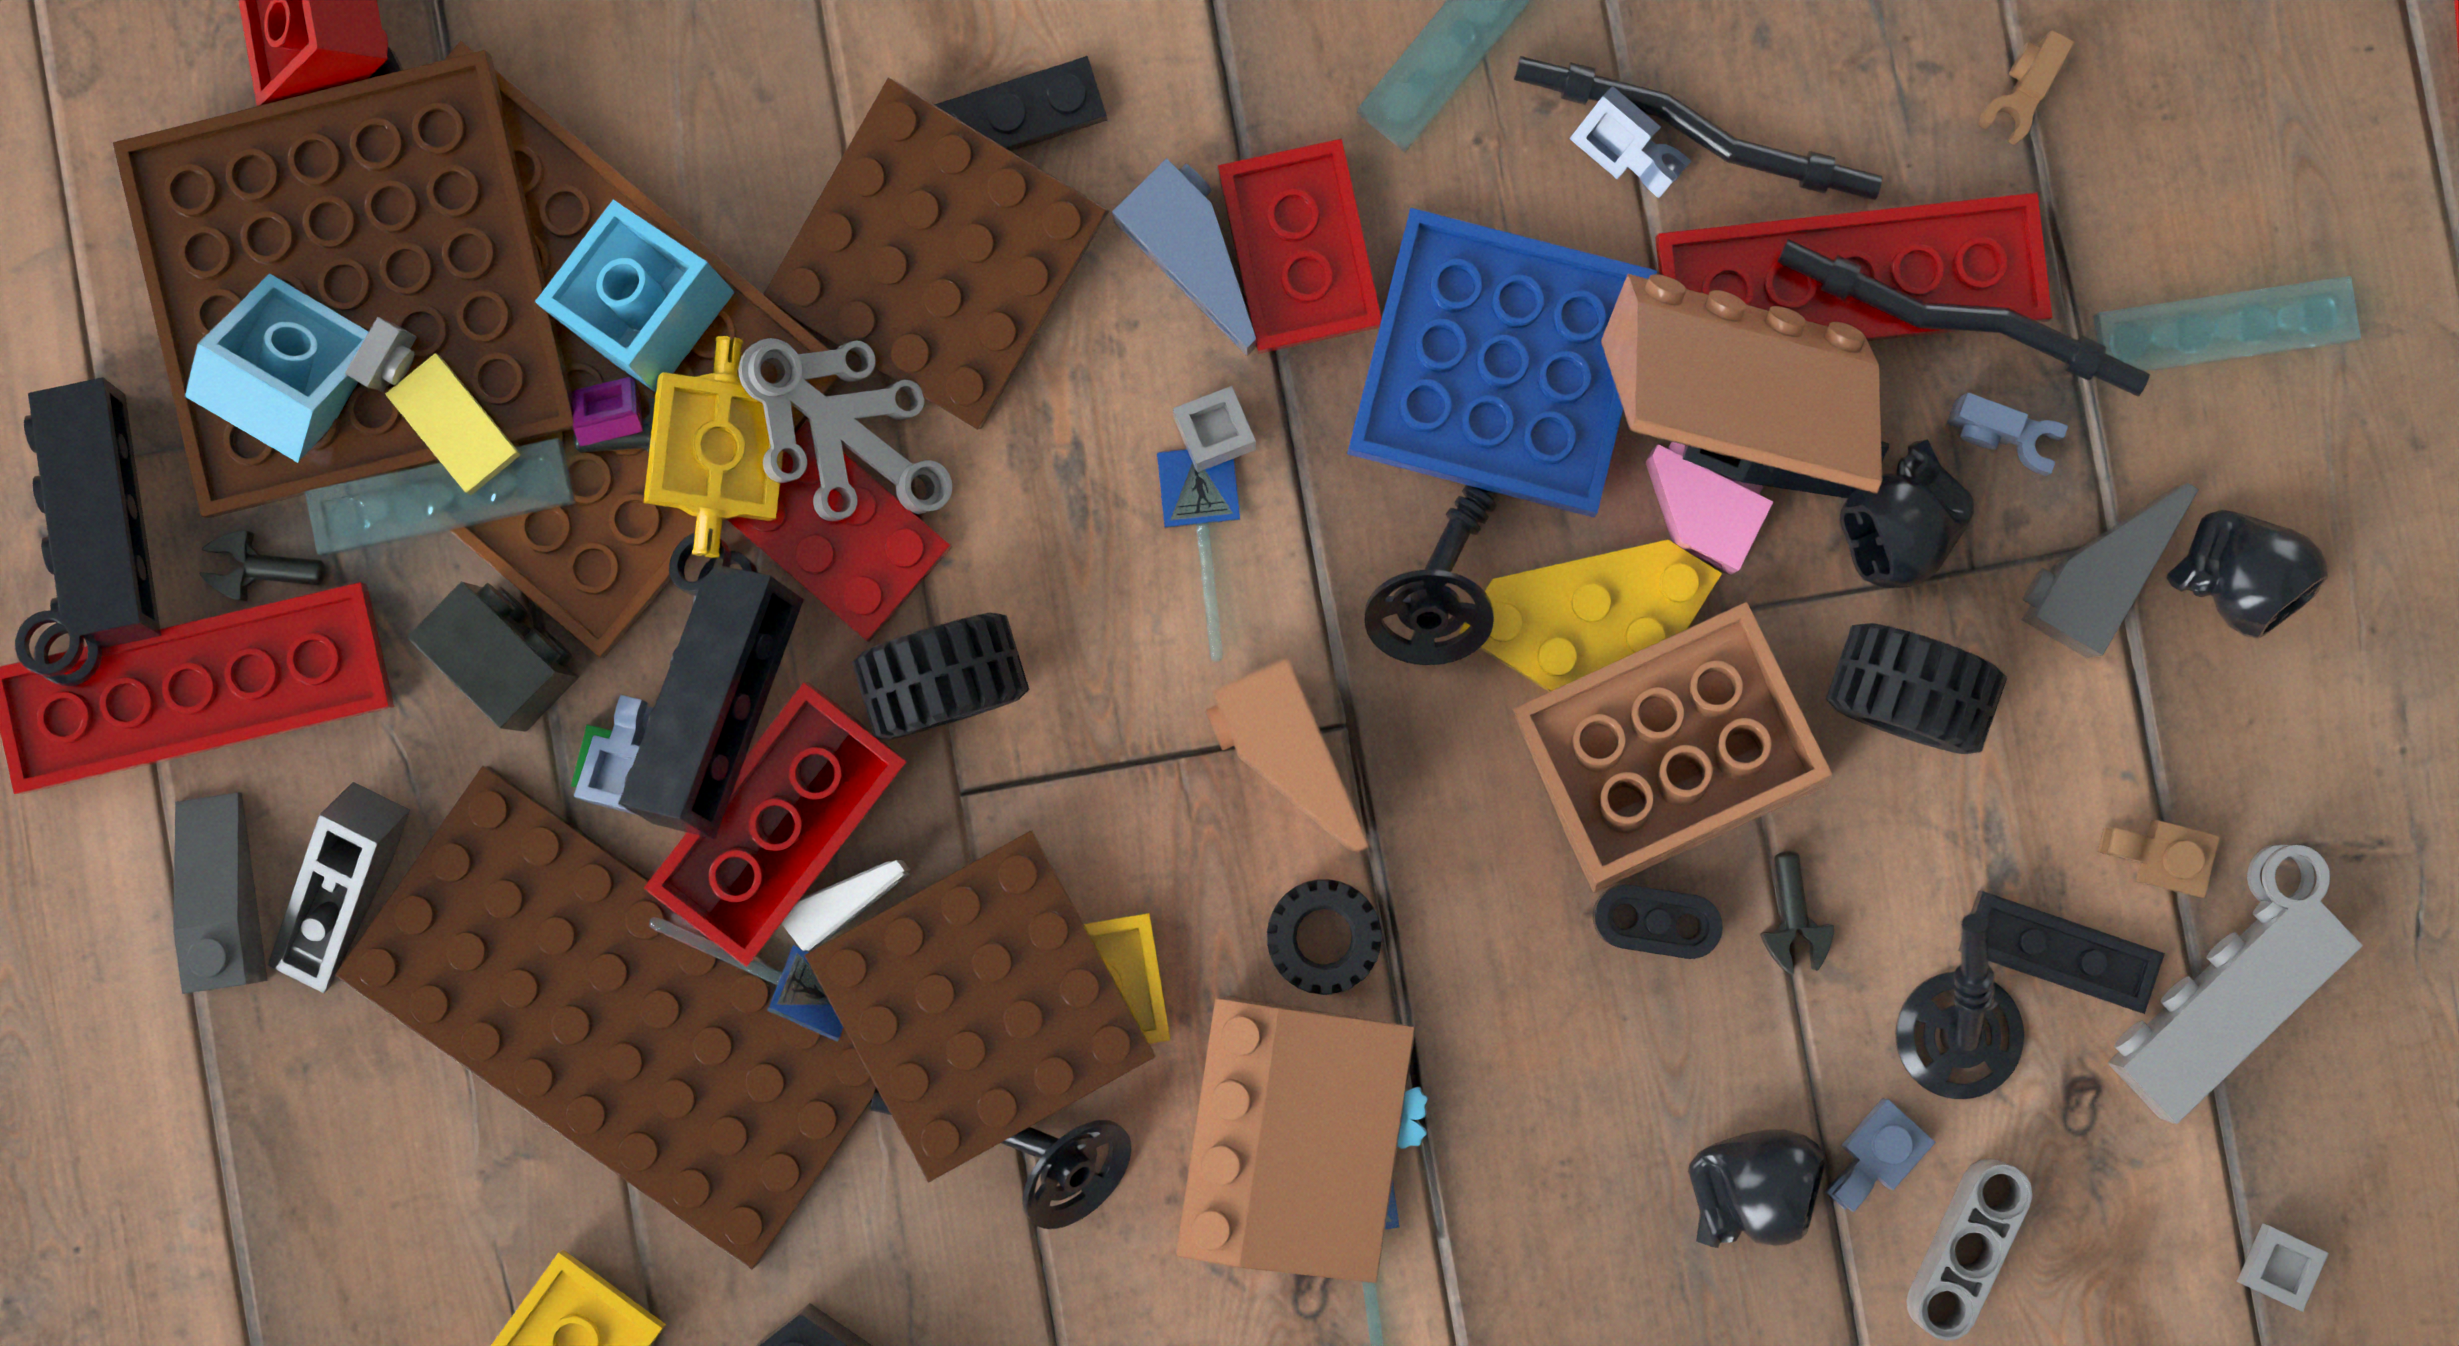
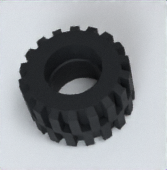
(940, 675)
(1916, 688)

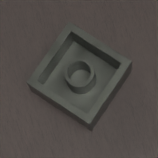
(494, 656)

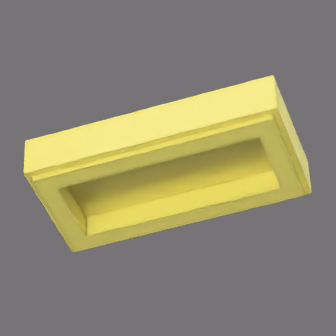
(453, 424)

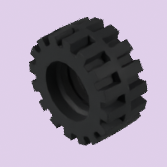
(1335, 976)

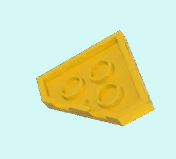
(1594, 610)

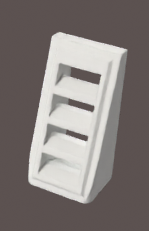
(832, 908)

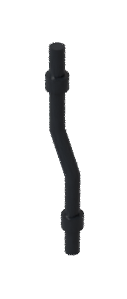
(1814, 171)
(2082, 356)

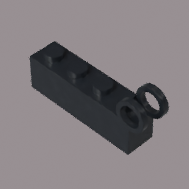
(93, 529)
(710, 692)

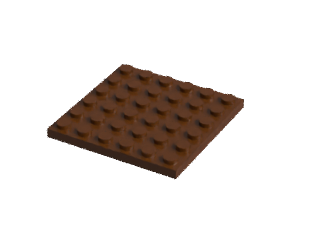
(377, 205)

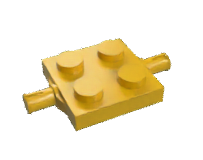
(710, 449)

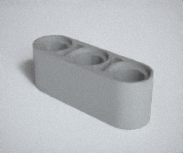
(1971, 1281)

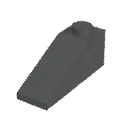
(2096, 585)
(337, 884)
(215, 896)

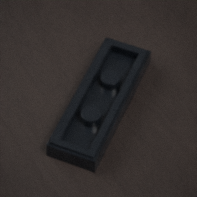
(2068, 953)

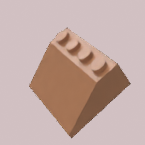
(1746, 380)
(1281, 742)
(1671, 747)
(1295, 1140)

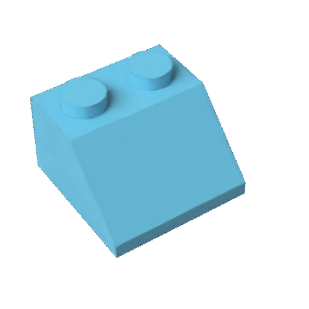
(635, 295)
(277, 367)

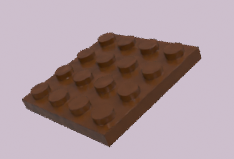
(935, 253)
(980, 1006)

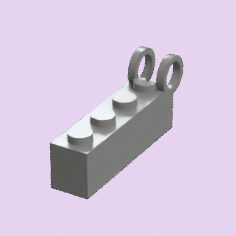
(2243, 992)

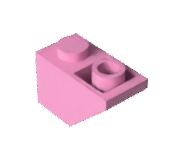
(1705, 511)

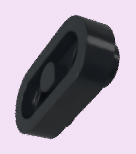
(1656, 921)

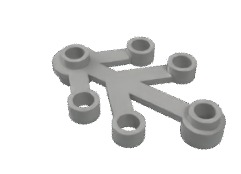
(835, 423)

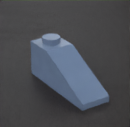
(1182, 236)

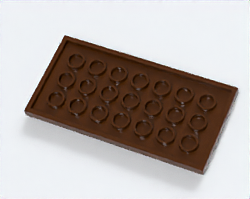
(661, 1062)

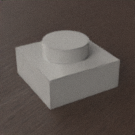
(382, 356)
(1214, 429)
(2282, 1267)

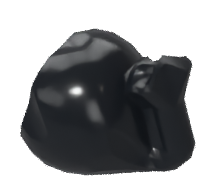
(1909, 523)
(2251, 570)
(1757, 1186)

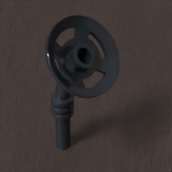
(1432, 600)
(1961, 1023)
(1066, 1162)

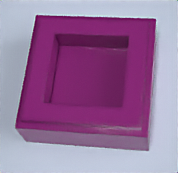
(607, 411)

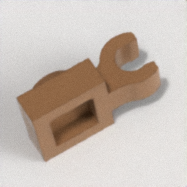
(2035, 73)
(2168, 856)

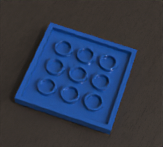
(1495, 364)

